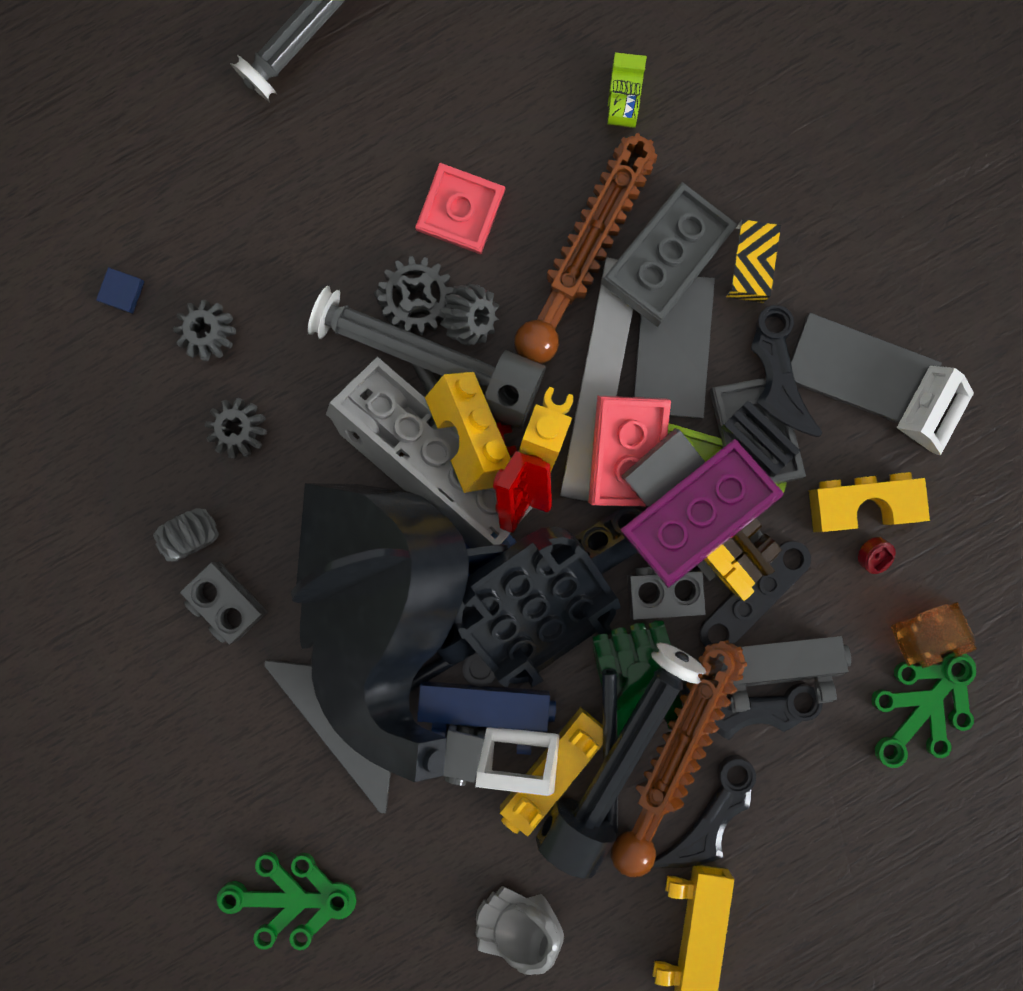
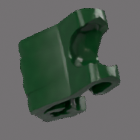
(634, 664)

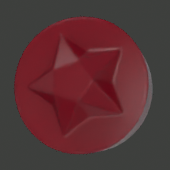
(876, 555)

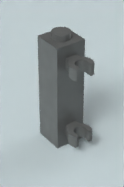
(791, 662)

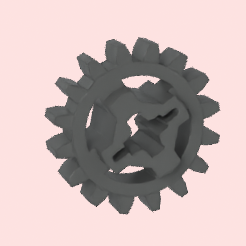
(405, 285)

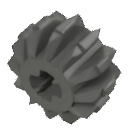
(469, 314)
(195, 321)
(233, 442)
(186, 534)

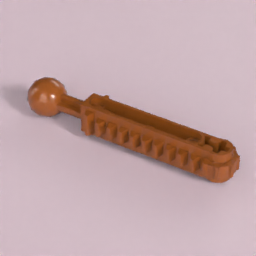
(538, 338)
(634, 850)

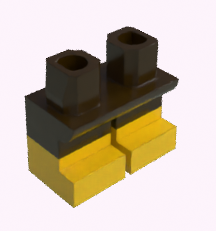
(743, 563)

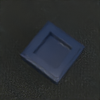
(120, 290)

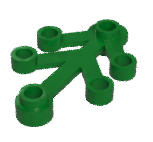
(929, 705)
(292, 900)

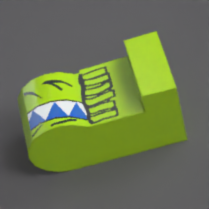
(625, 89)

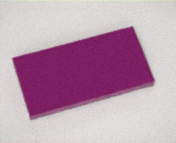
(702, 512)

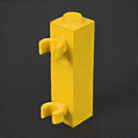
(547, 429)
(577, 746)
(703, 930)

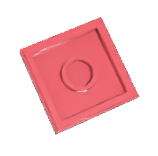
(460, 208)

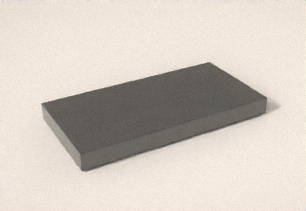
(669, 254)
(676, 353)
(857, 368)
(662, 470)

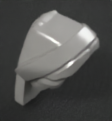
(519, 930)

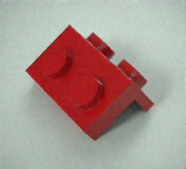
(521, 485)

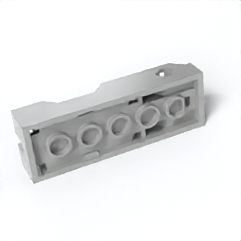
(399, 421)

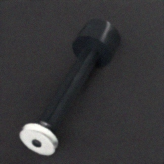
(576, 832)

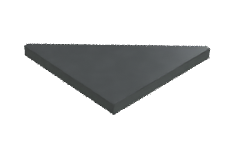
(298, 685)

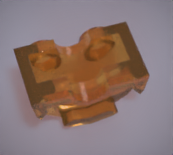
(934, 634)

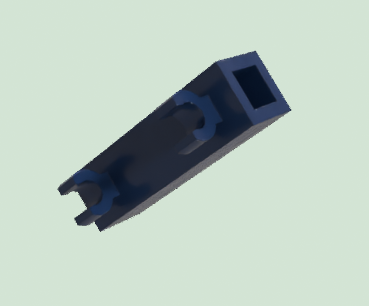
(485, 707)

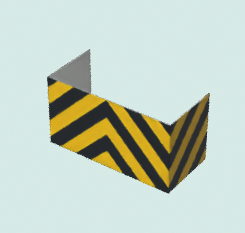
(755, 261)

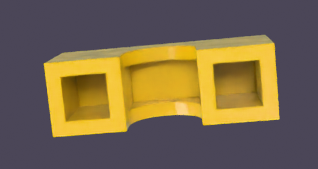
(482, 452)
(899, 500)

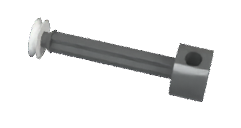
(285, 45)
(494, 381)

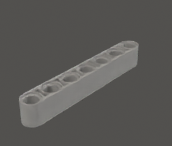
(599, 378)

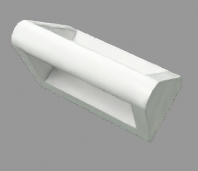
(930, 404)
(517, 782)

